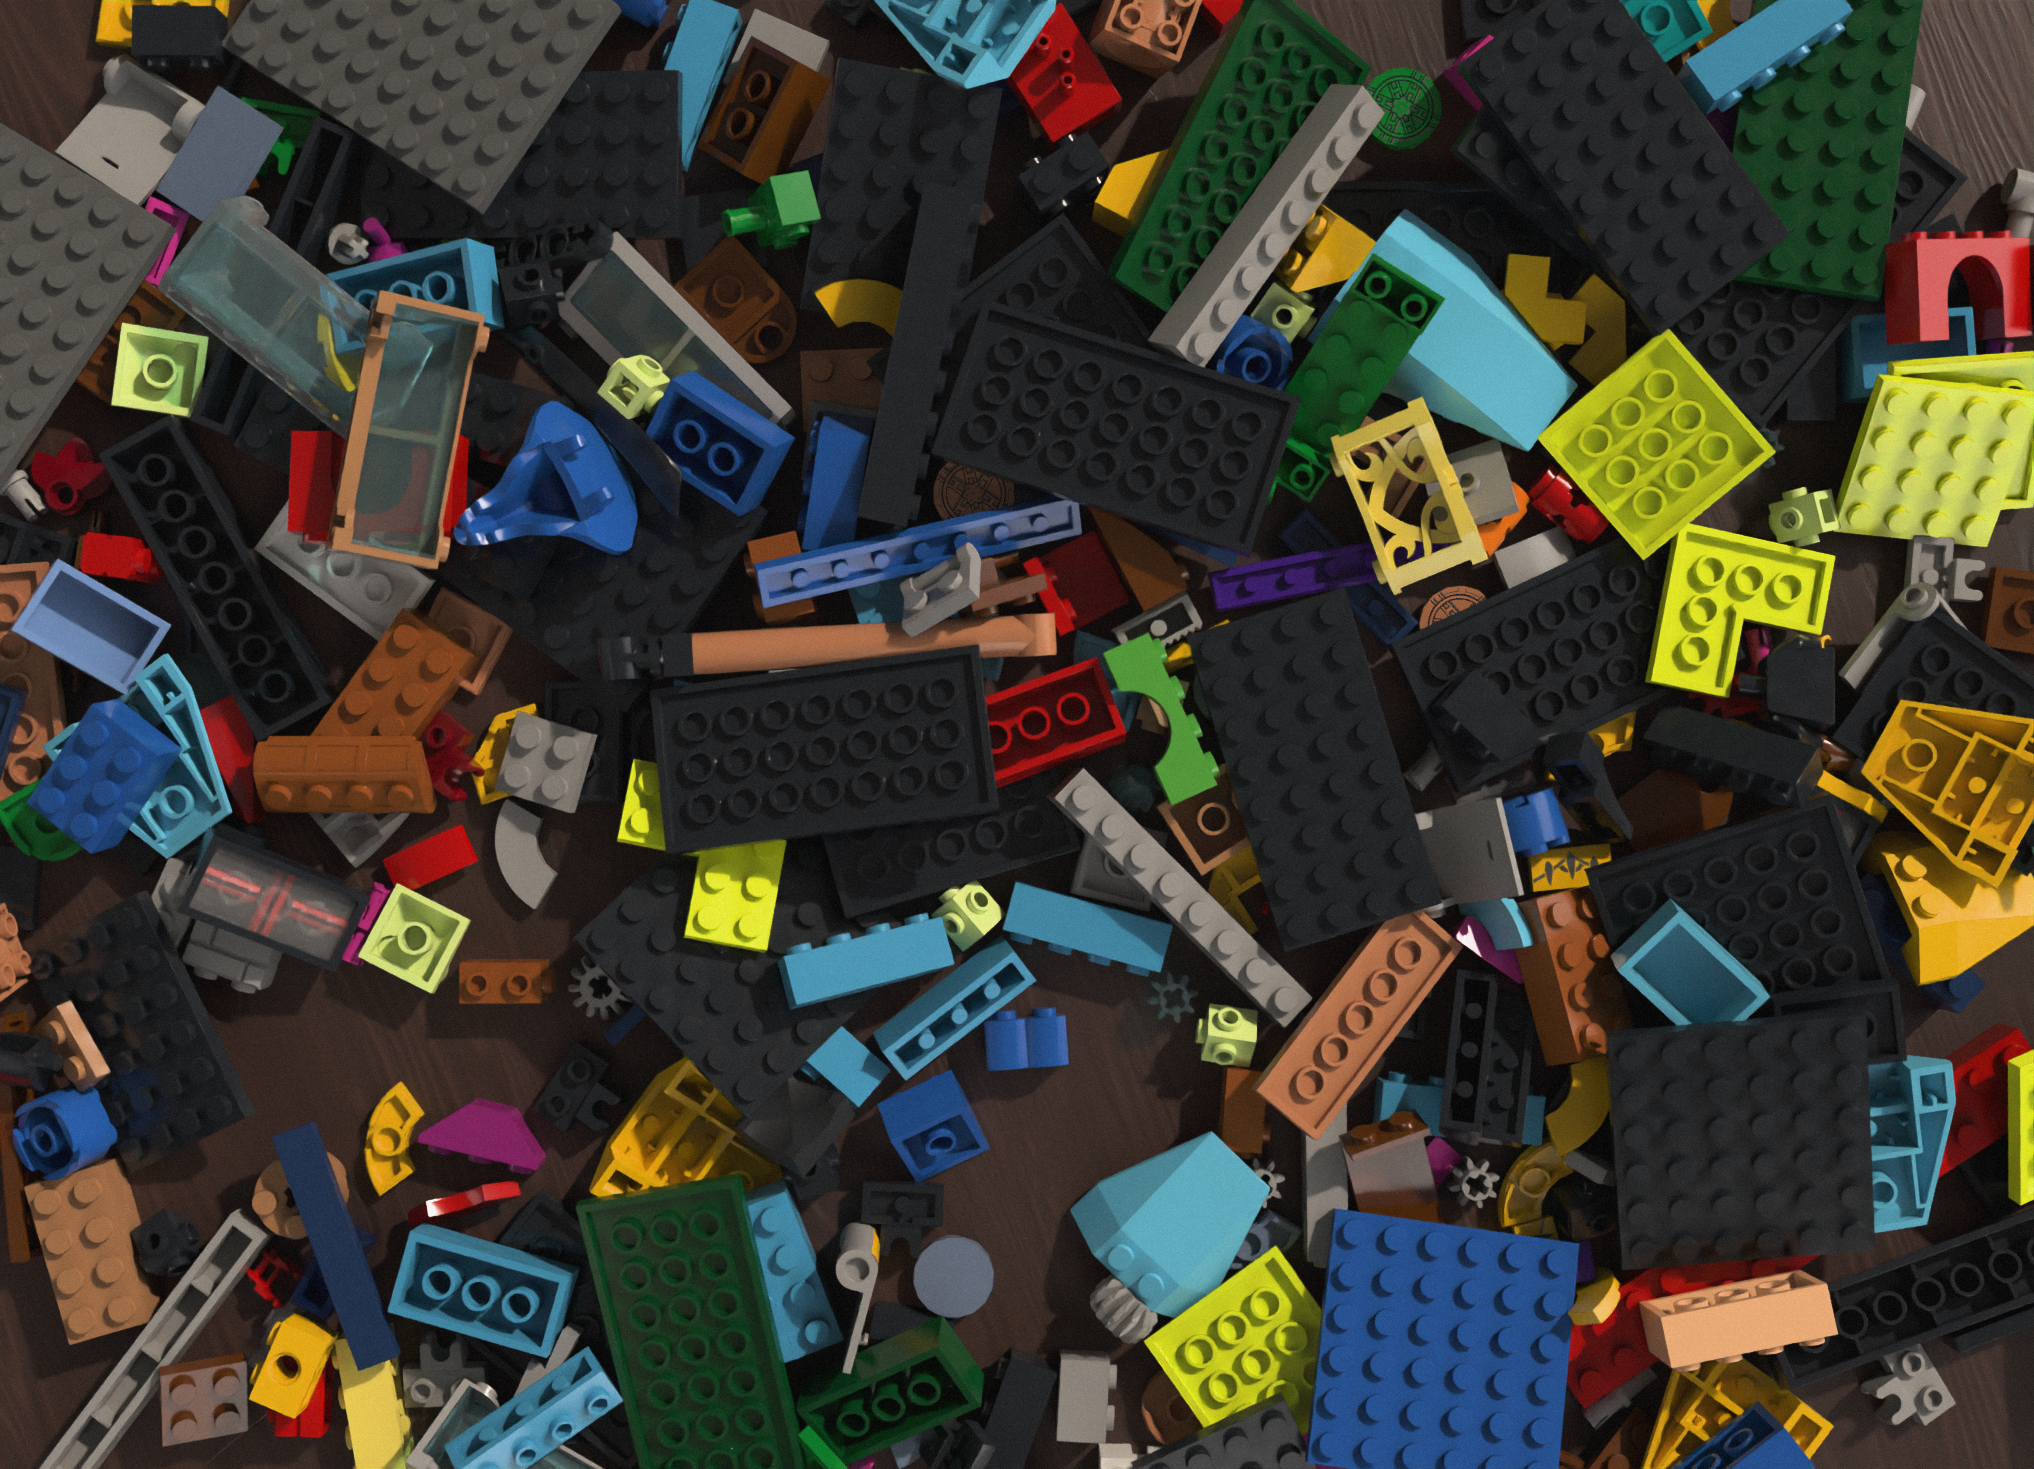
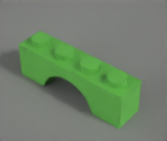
(1183, 766)

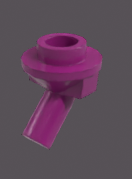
(384, 246)

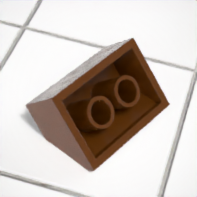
(763, 112)

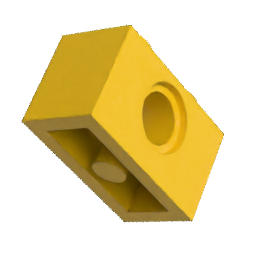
(310, 1347)

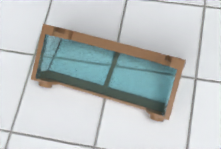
(404, 431)

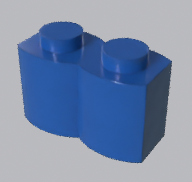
(1026, 1040)

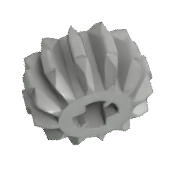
(590, 991)
(1122, 1310)

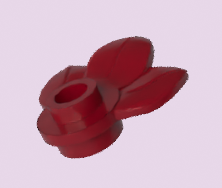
(71, 469)

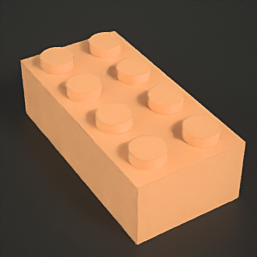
(1738, 1319)

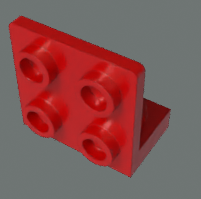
(1078, 582)

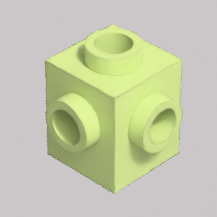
(1281, 297)
(634, 386)
(1803, 516)
(968, 913)
(1227, 1035)

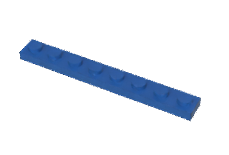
(914, 549)

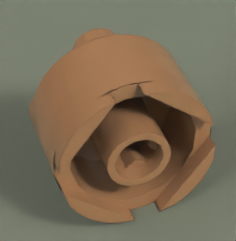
(276, 1204)

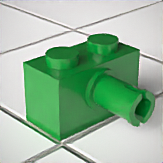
(777, 211)

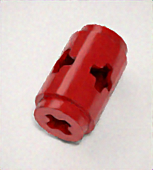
(1554, 494)

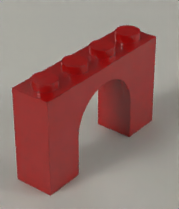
(1919, 279)
(314, 480)

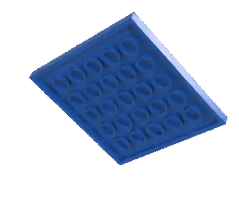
(1440, 1347)

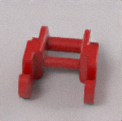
(264, 1287)

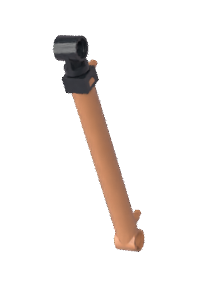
(819, 646)

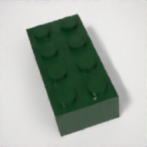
(892, 1391)

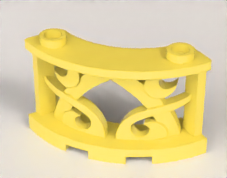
(1419, 441)

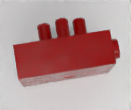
(1063, 82)

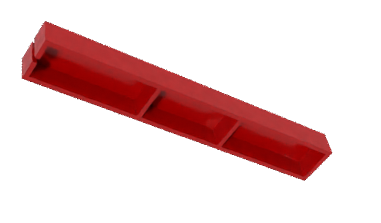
(1618, 1349)

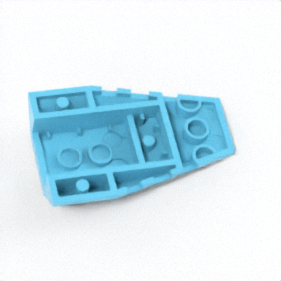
(1477, 353)

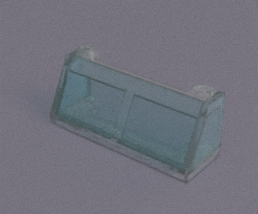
(272, 308)

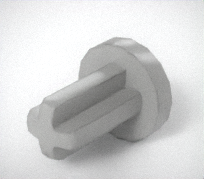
(346, 244)

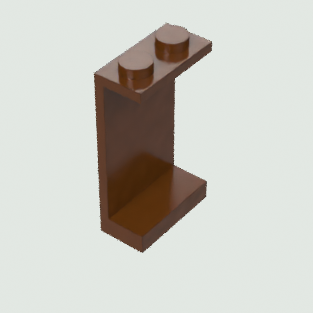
(1392, 1168)

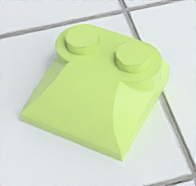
(159, 370)
(415, 939)

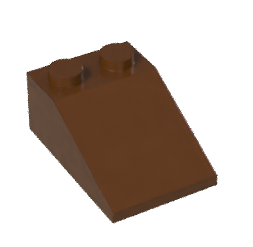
(1140, 563)

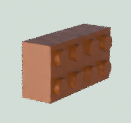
(401, 681)
(1571, 976)

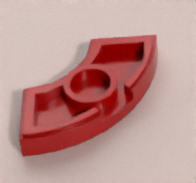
(463, 1203)

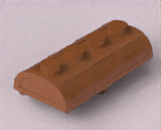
(343, 775)

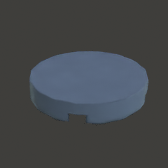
(953, 1276)

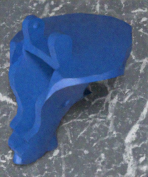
(558, 484)

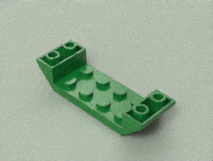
(1351, 367)

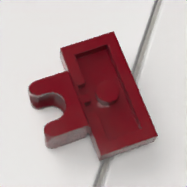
(443, 749)

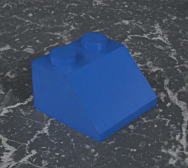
(933, 1126)

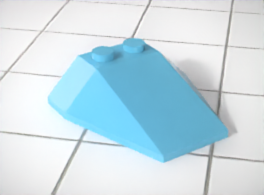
(970, 38)
(192, 789)
(1909, 1133)
(1172, 1221)

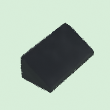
(896, 1318)

